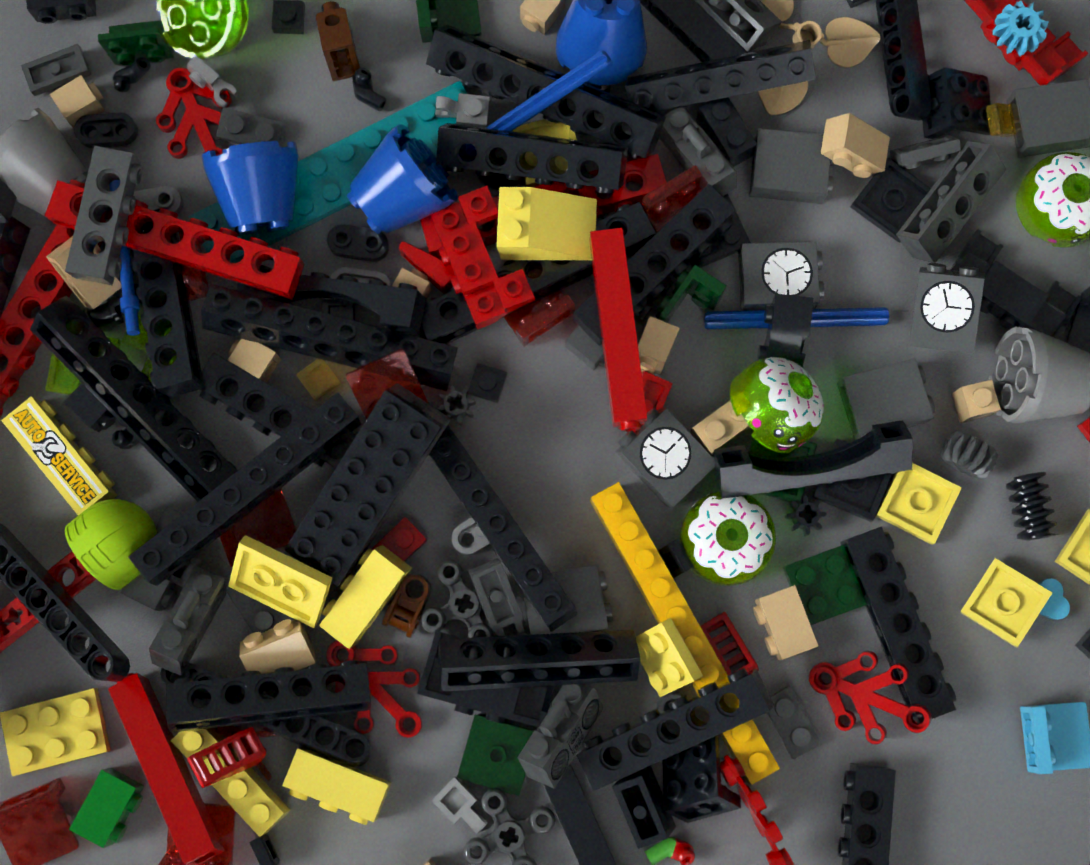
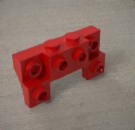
(1046, 61)
(475, 276)

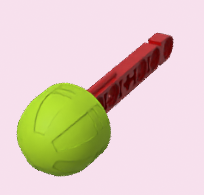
(100, 549)

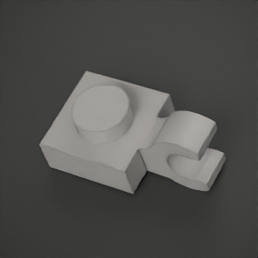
(204, 76)
(468, 111)
(457, 802)

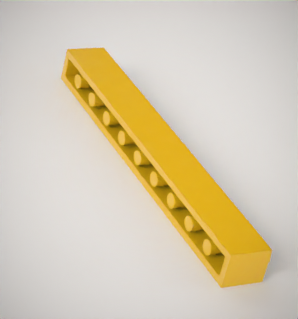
(668, 602)

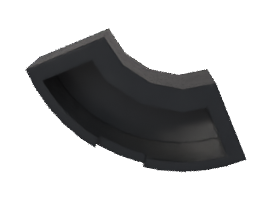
(788, 327)

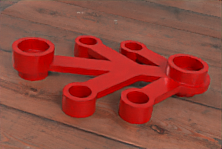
(194, 113)
(376, 689)
(864, 695)
(732, 773)

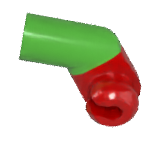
(672, 848)

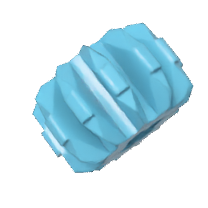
(1020, 28)

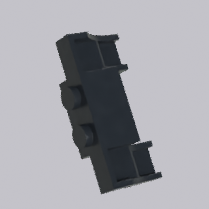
(1012, 297)

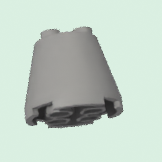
(35, 158)
(1040, 377)

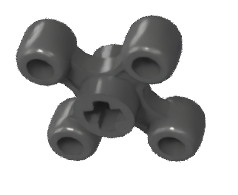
(451, 610)
(503, 821)

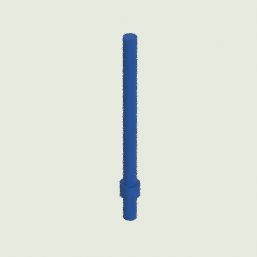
(129, 302)

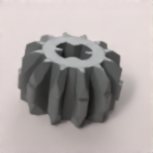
(969, 455)

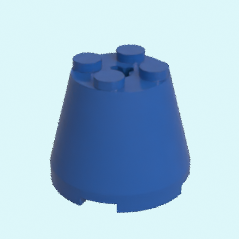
(602, 26)
(400, 183)
(254, 184)

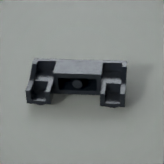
(519, 704)

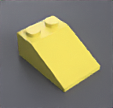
(544, 224)

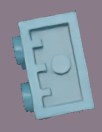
(1056, 737)

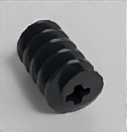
(1031, 507)

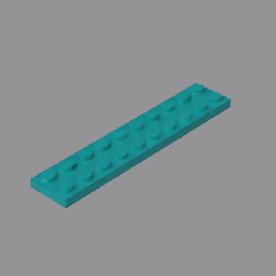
(327, 174)

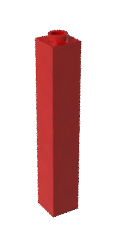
(618, 329)
(166, 770)

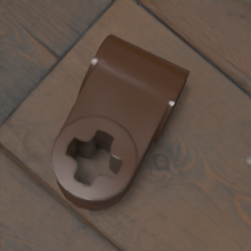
(407, 606)

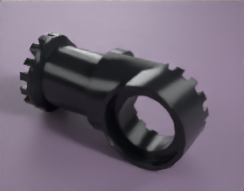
(109, 312)

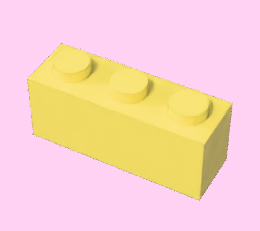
(364, 595)
(336, 785)

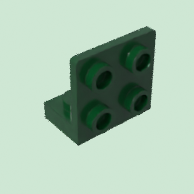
(456, 13)
(135, 40)
(703, 288)

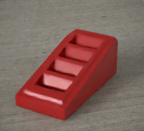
(428, 265)
(717, 622)
(246, 747)

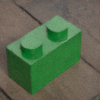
(107, 808)

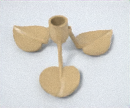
(847, 42)

